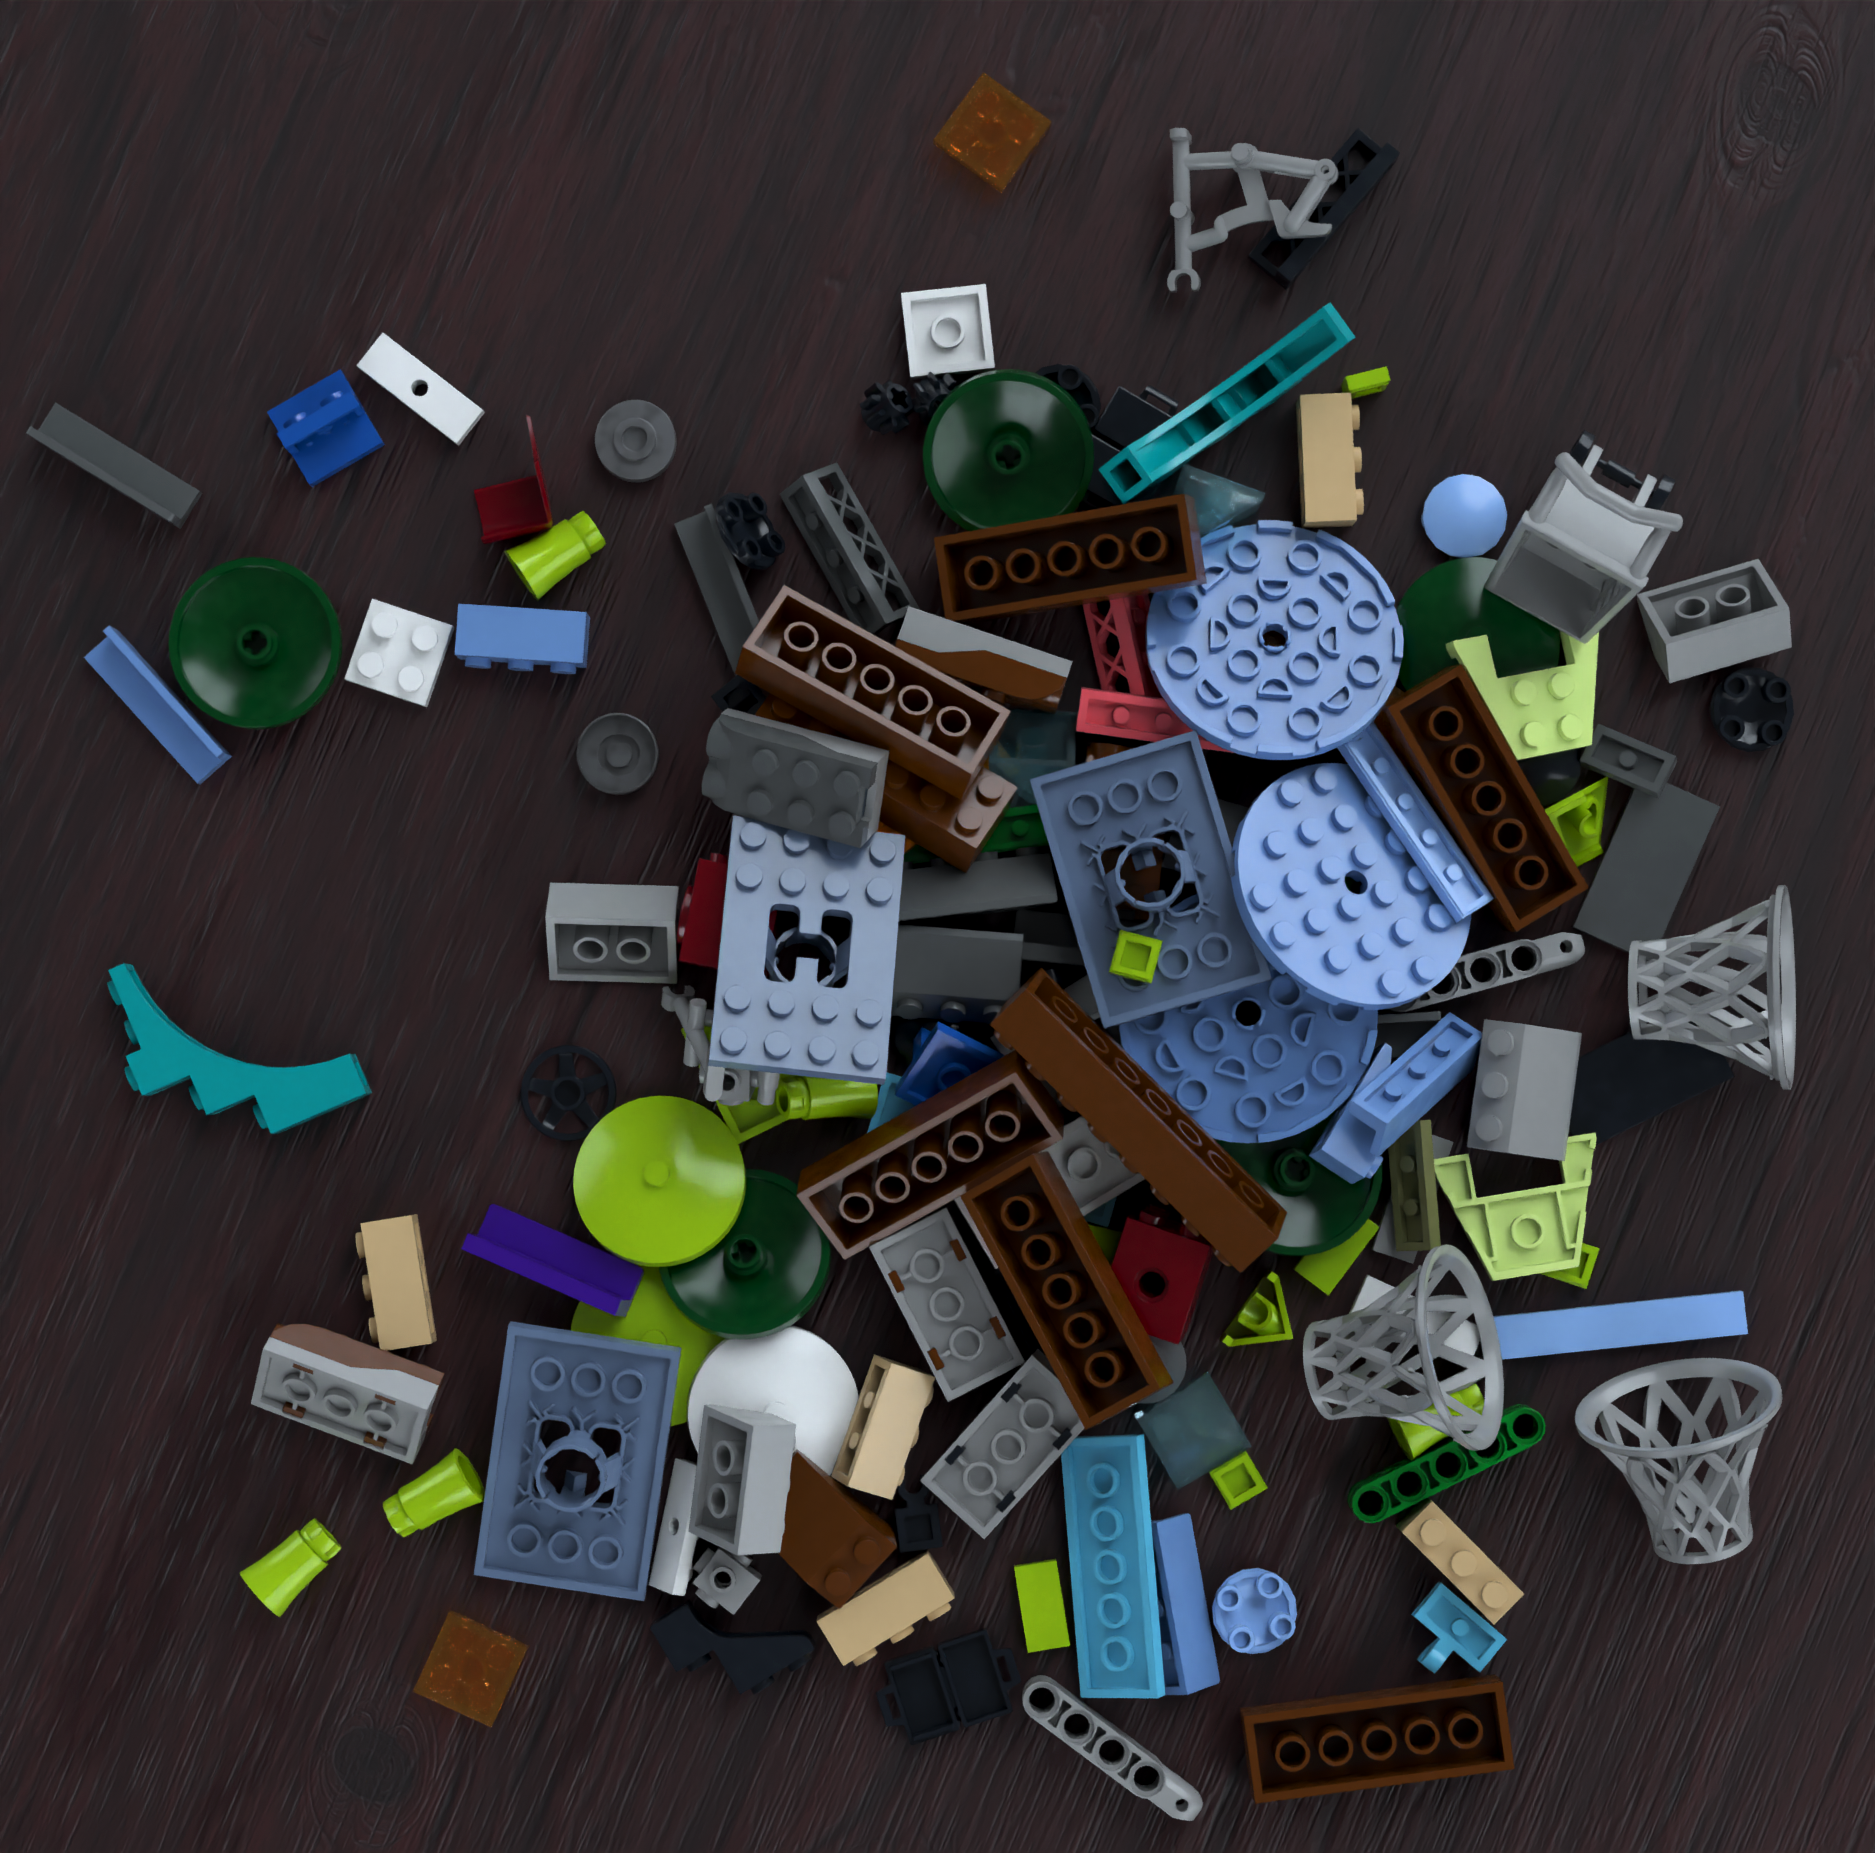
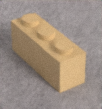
(1328, 460)
(396, 1283)
(883, 1427)
(1460, 1560)
(887, 1609)

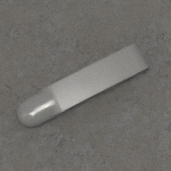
(1545, 957)
(1166, 1788)

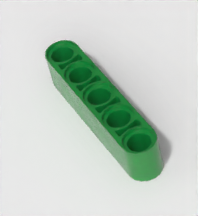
(1429, 1480)

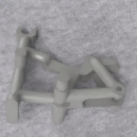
(1247, 163)
(693, 1018)

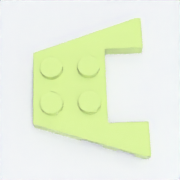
(1536, 709)
(1525, 1228)

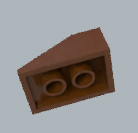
(831, 1534)

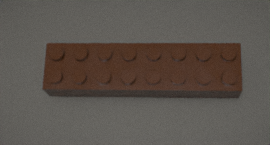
(1139, 1121)

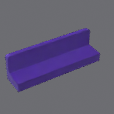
(556, 1260)

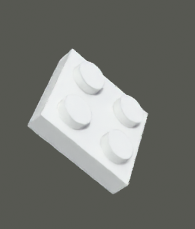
(948, 331)
(399, 653)

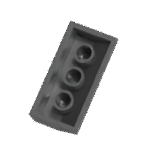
(986, 888)
(954, 973)

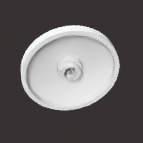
(785, 1376)

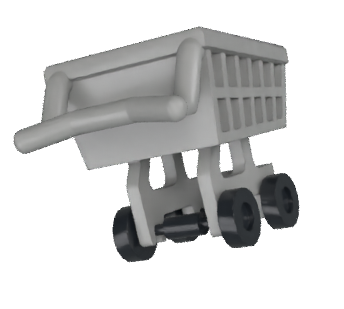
(1583, 546)

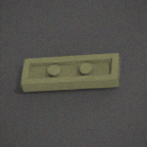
(1414, 1189)

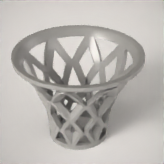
(1717, 1028)
(1354, 1338)
(1725, 1489)

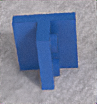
(325, 428)
(940, 1061)

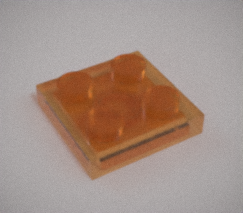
(992, 132)
(471, 1668)

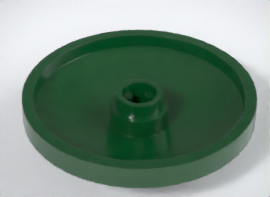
(1007, 450)
(1453, 606)
(255, 643)
(1318, 1203)
(761, 1271)

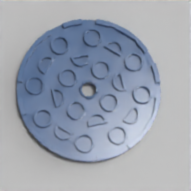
(1269, 699)
(1295, 904)
(1260, 1077)

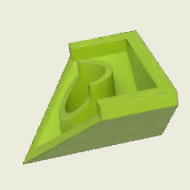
(1580, 821)
(1261, 1316)

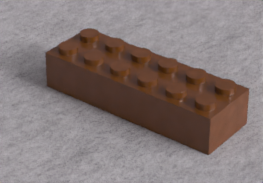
(1070, 560)
(872, 691)
(1482, 797)
(920, 810)
(930, 1154)
(1066, 1289)
(1376, 1738)

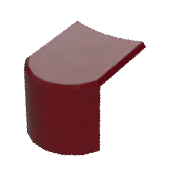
(516, 505)

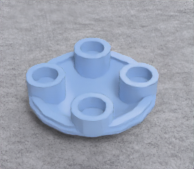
(1464, 516)
(1254, 1611)

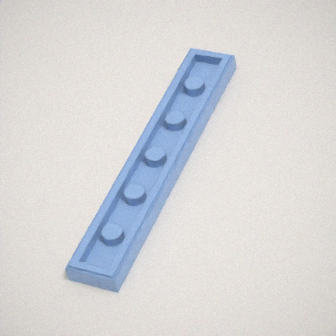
(1415, 823)
(1621, 1324)

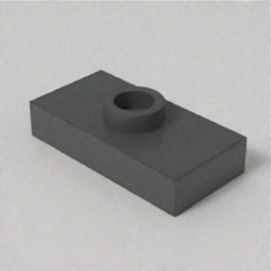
(1628, 761)

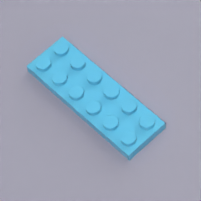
(1112, 1567)

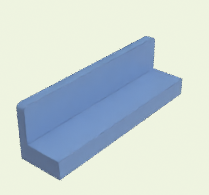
(157, 706)
(1417, 1080)
(1182, 1608)

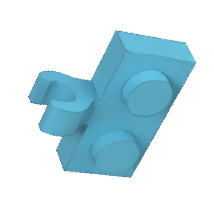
(1456, 1629)

